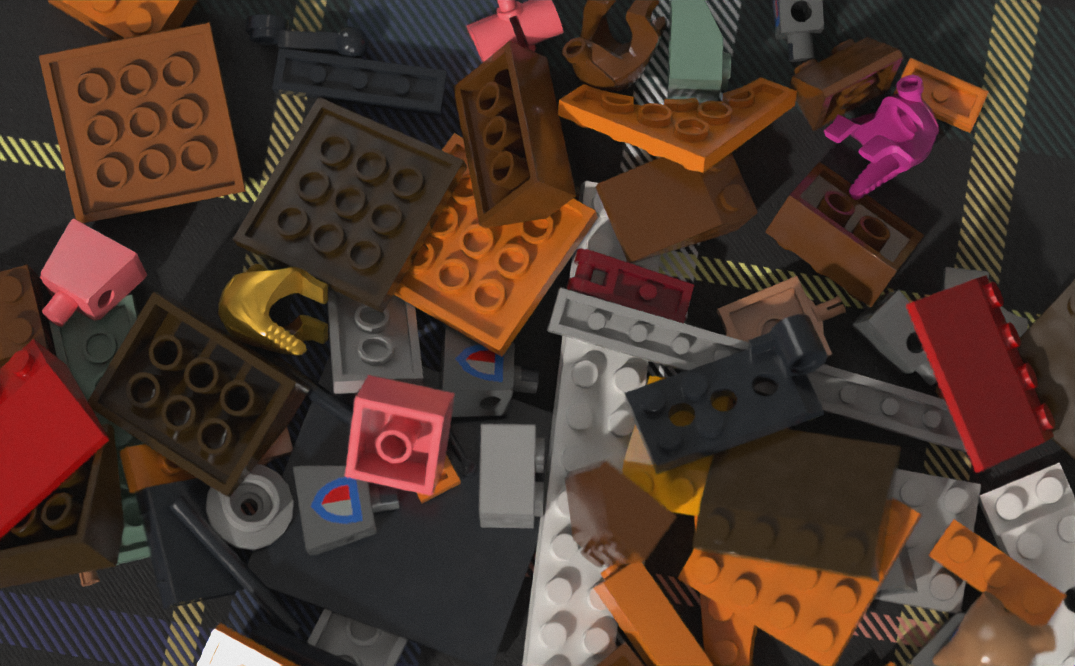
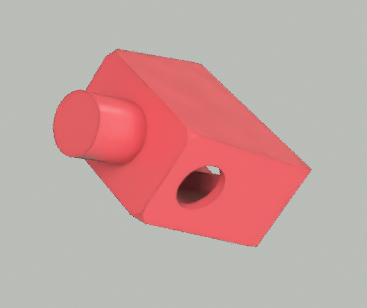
(88, 274)

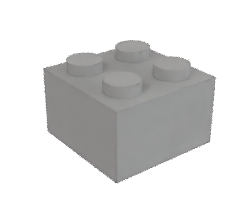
(508, 476)

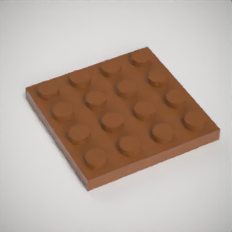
(143, 122)

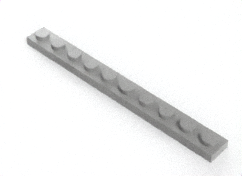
(690, 347)

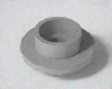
(273, 510)

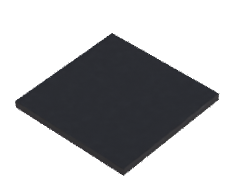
(430, 564)

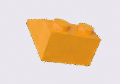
(677, 488)

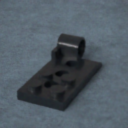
(776, 357)

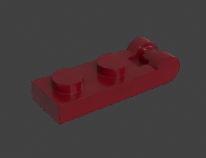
(631, 286)

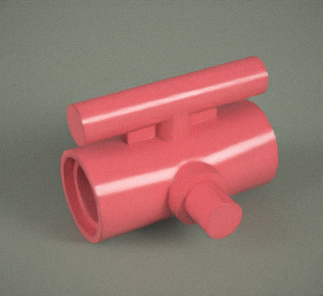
(515, 22)

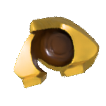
(247, 303)

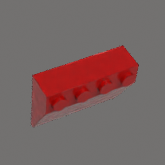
(982, 371)
(43, 430)

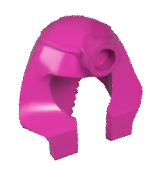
(891, 137)

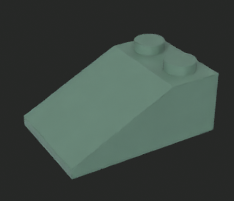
(695, 53)

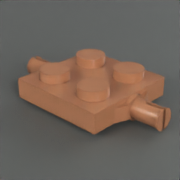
(764, 309)

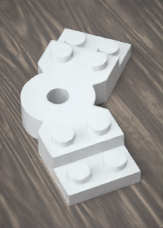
(1037, 529)

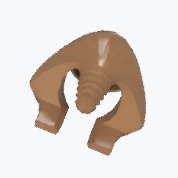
(995, 638)

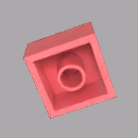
(399, 434)

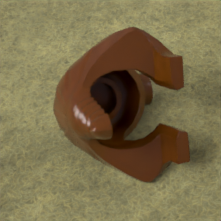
(603, 61)

